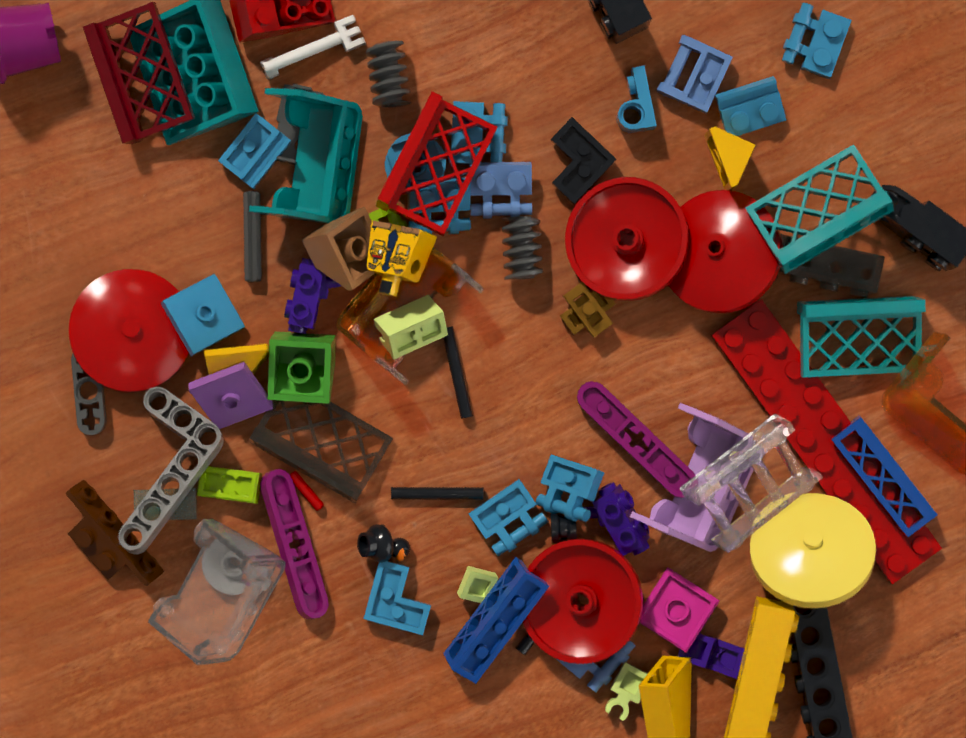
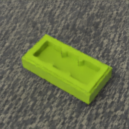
(230, 485)

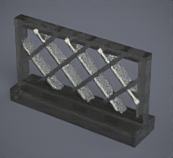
(314, 466)

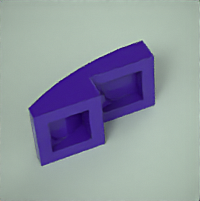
(715, 655)

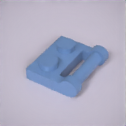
(704, 78)

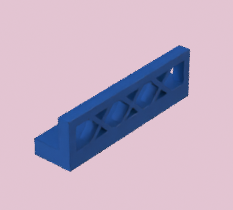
(894, 470)
(495, 621)

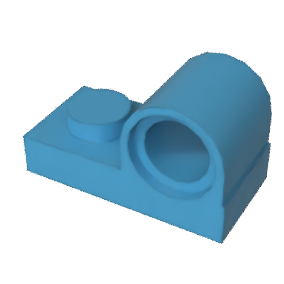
(639, 86)

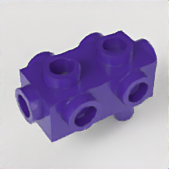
(309, 288)
(613, 511)

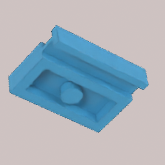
(751, 107)
(254, 151)

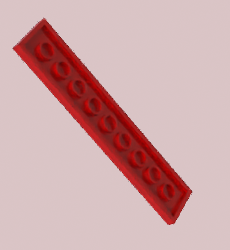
(772, 372)

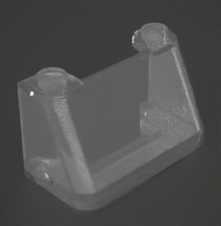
(219, 595)

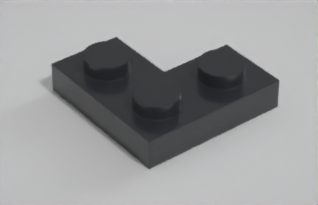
(588, 160)

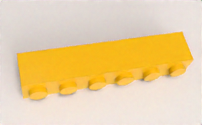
(761, 669)

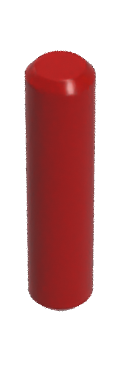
(306, 491)

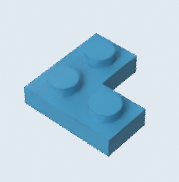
(387, 604)

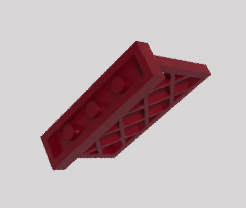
(115, 84)

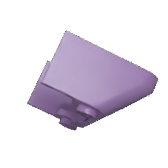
(681, 516)

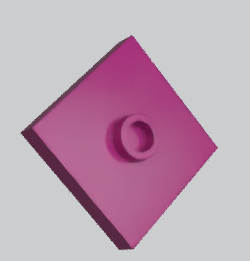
(677, 610)

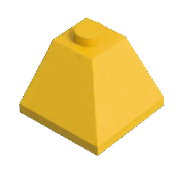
(226, 357)

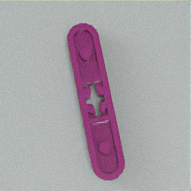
(614, 417)
(303, 573)

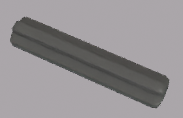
(252, 238)

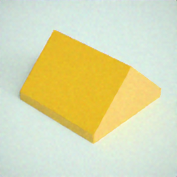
(729, 155)

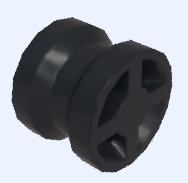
(562, 529)

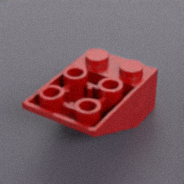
(278, 17)

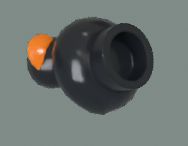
(380, 546)

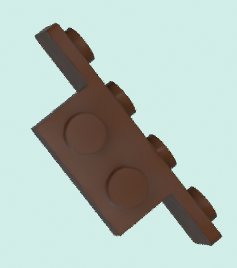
(99, 539)

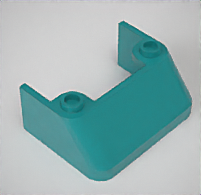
(323, 157)

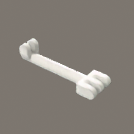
(342, 36)

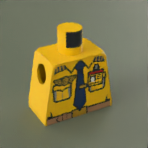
(397, 254)

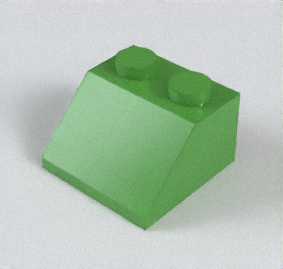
(301, 367)

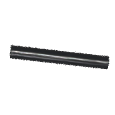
(457, 374)
(437, 493)

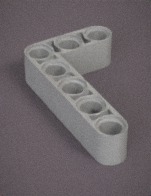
(174, 471)

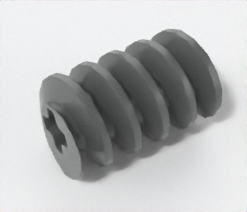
(387, 74)
(521, 247)

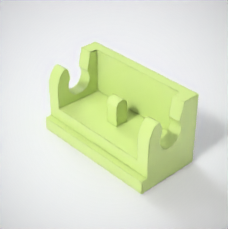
(411, 326)

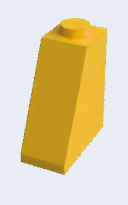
(667, 698)

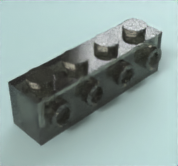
(839, 268)

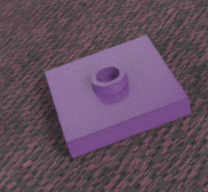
(230, 395)

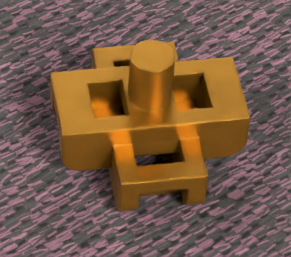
(586, 310)

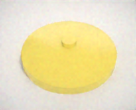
(814, 552)

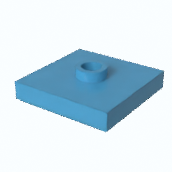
(202, 314)

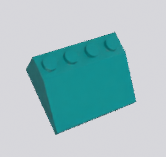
(207, 66)

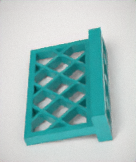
(828, 233)
(857, 310)

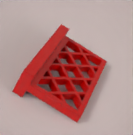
(412, 152)

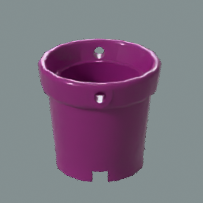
(26, 39)

